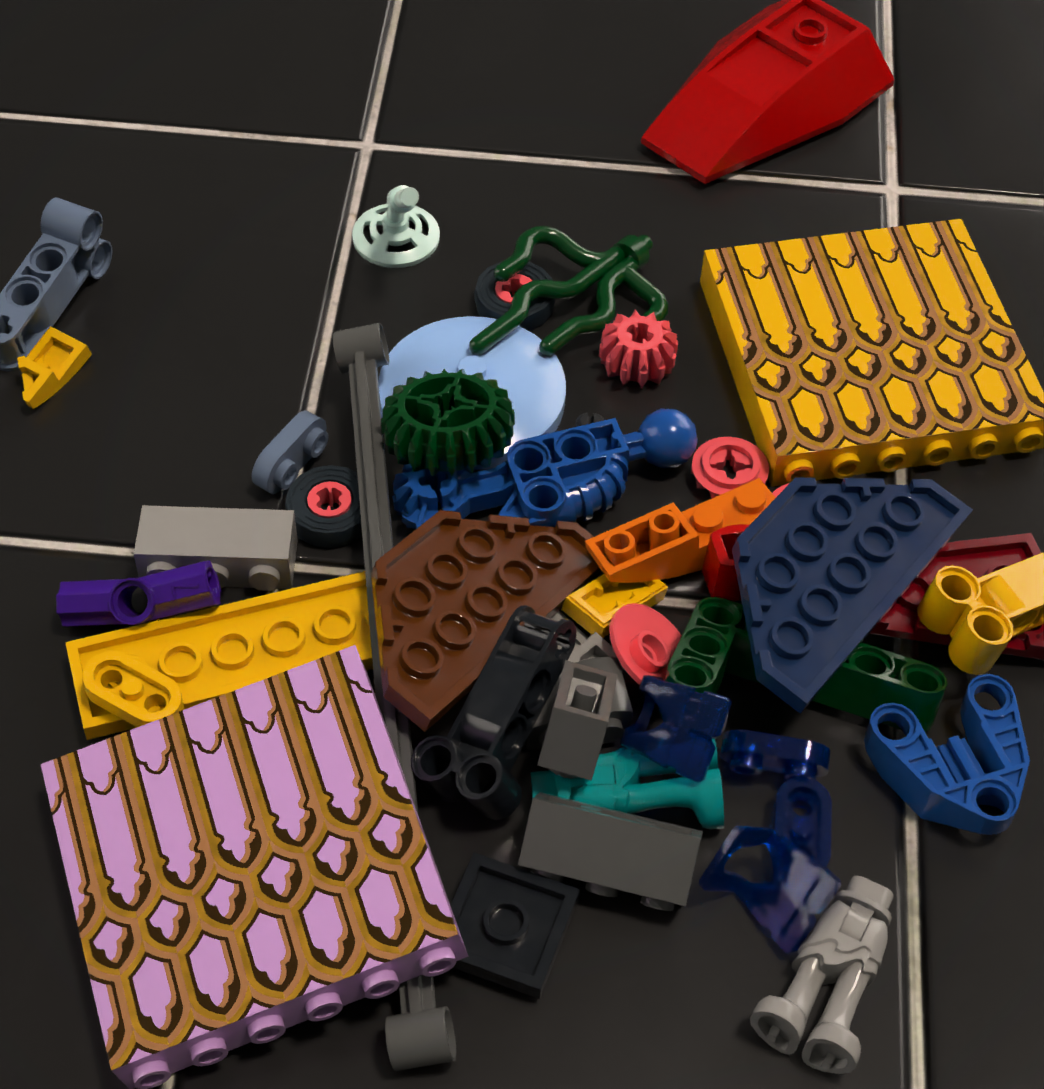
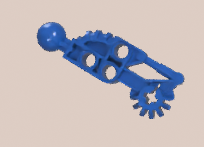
(551, 474)

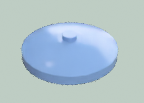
(531, 379)

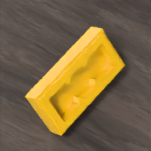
(599, 600)

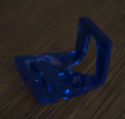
(687, 729)
(788, 901)

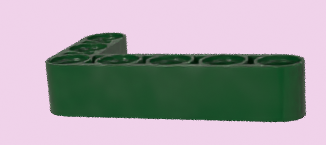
(719, 644)

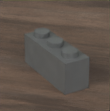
(610, 850)

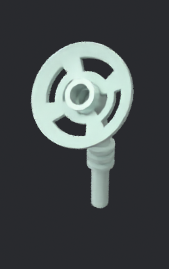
(396, 231)

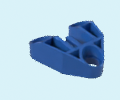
(957, 776)

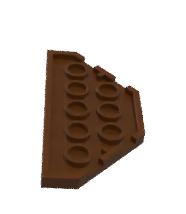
(451, 593)

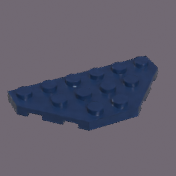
(829, 568)

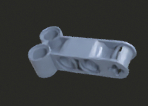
(50, 276)

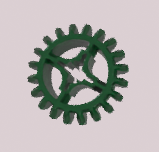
(448, 422)

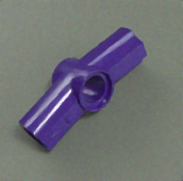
(167, 593)

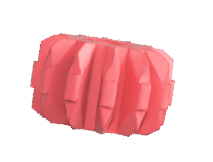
(638, 348)

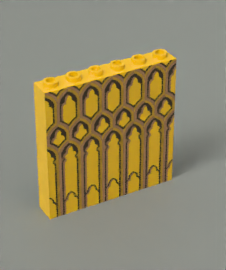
(872, 351)

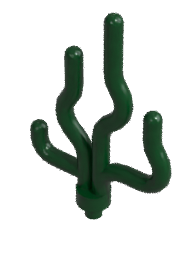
(613, 267)

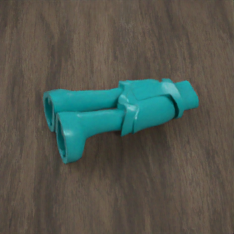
(619, 787)

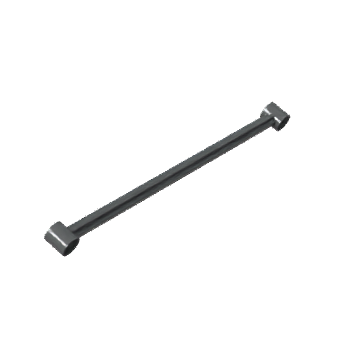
(421, 1032)

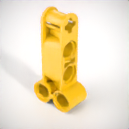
(984, 610)

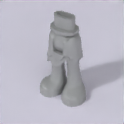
(841, 950)

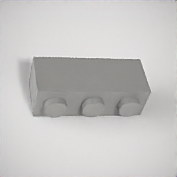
(243, 544)

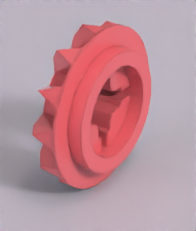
(744, 457)

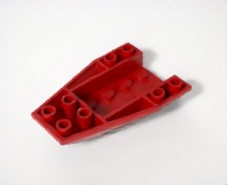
(769, 88)

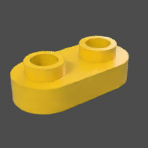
(138, 691)

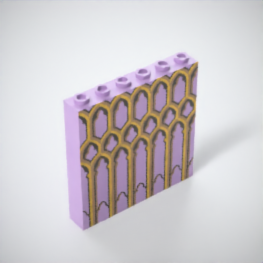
(246, 869)

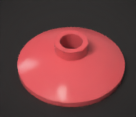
(643, 640)

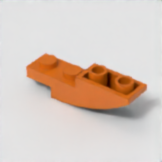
(673, 541)

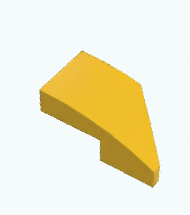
(51, 365)

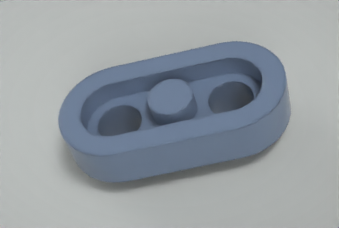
(289, 452)

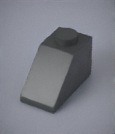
(578, 721)

